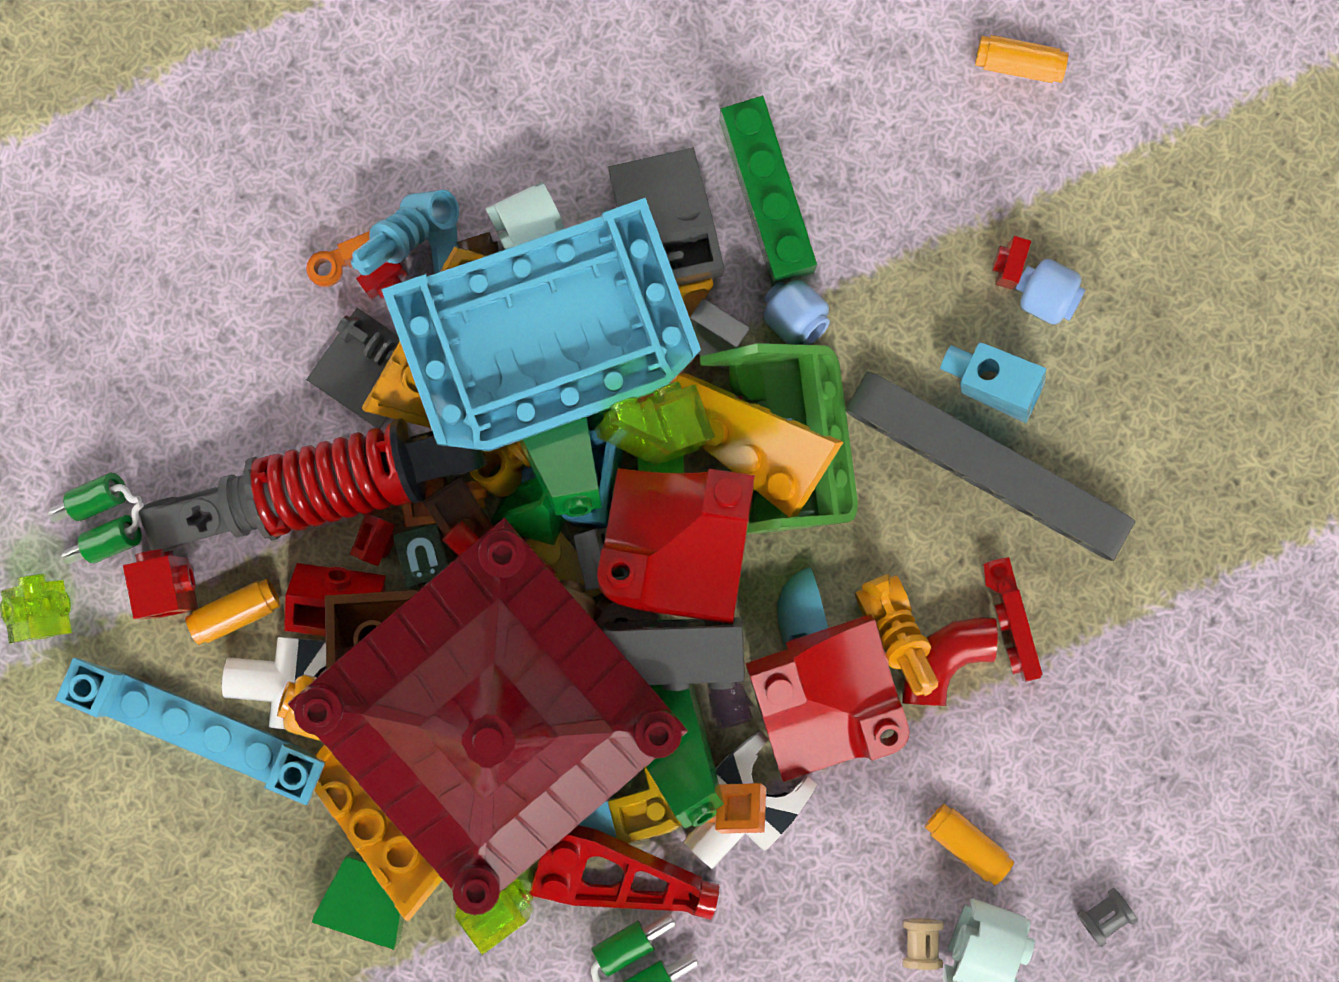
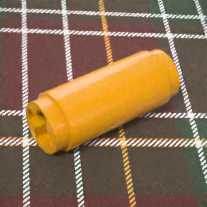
(1021, 58)
(232, 611)
(969, 844)

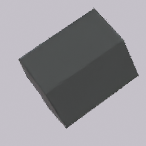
(716, 329)
(589, 551)

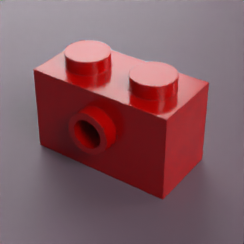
(160, 585)
(308, 589)

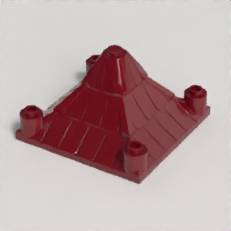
(488, 716)

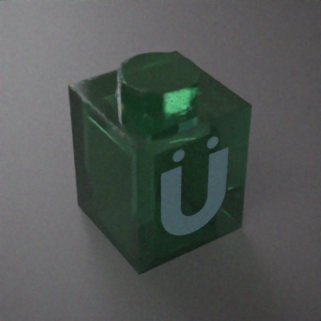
(421, 554)

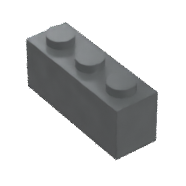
(682, 651)

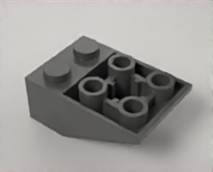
(678, 208)

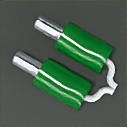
(109, 537)
(634, 943)

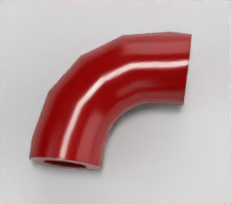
(951, 649)

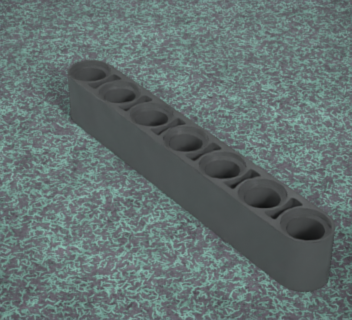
(990, 466)

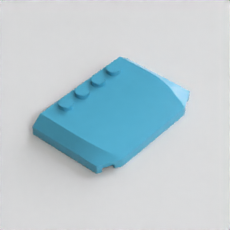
(544, 330)

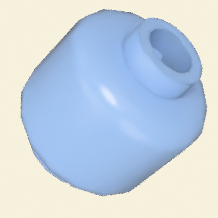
(1050, 291)
(796, 312)

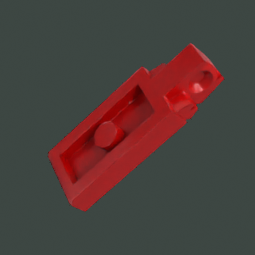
(1012, 616)

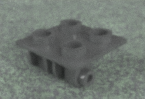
(355, 363)

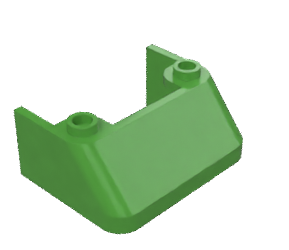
(807, 387)

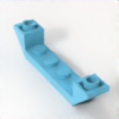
(193, 727)

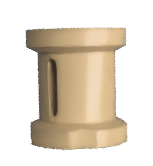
(922, 944)

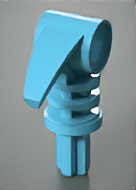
(420, 217)

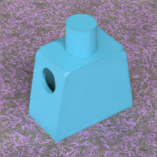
(1010, 392)

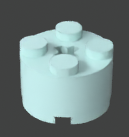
(525, 216)
(988, 944)

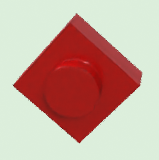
(1010, 262)
(383, 277)
(373, 540)

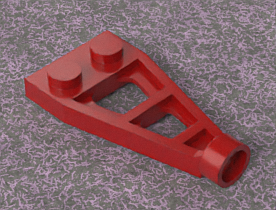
(561, 871)

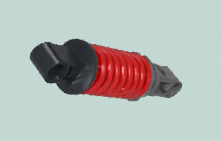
(310, 486)

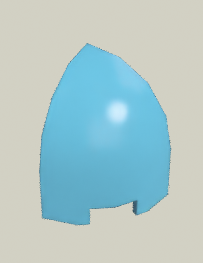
(800, 607)

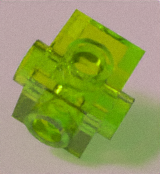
(35, 609)

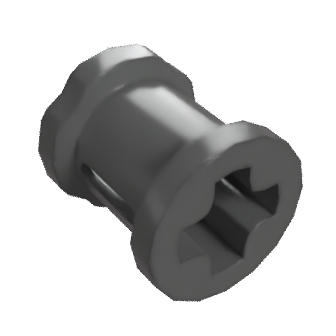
(1122, 916)

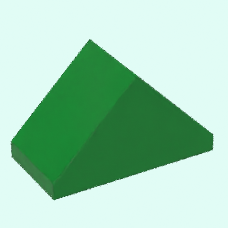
(530, 513)

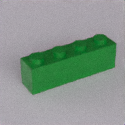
(767, 190)

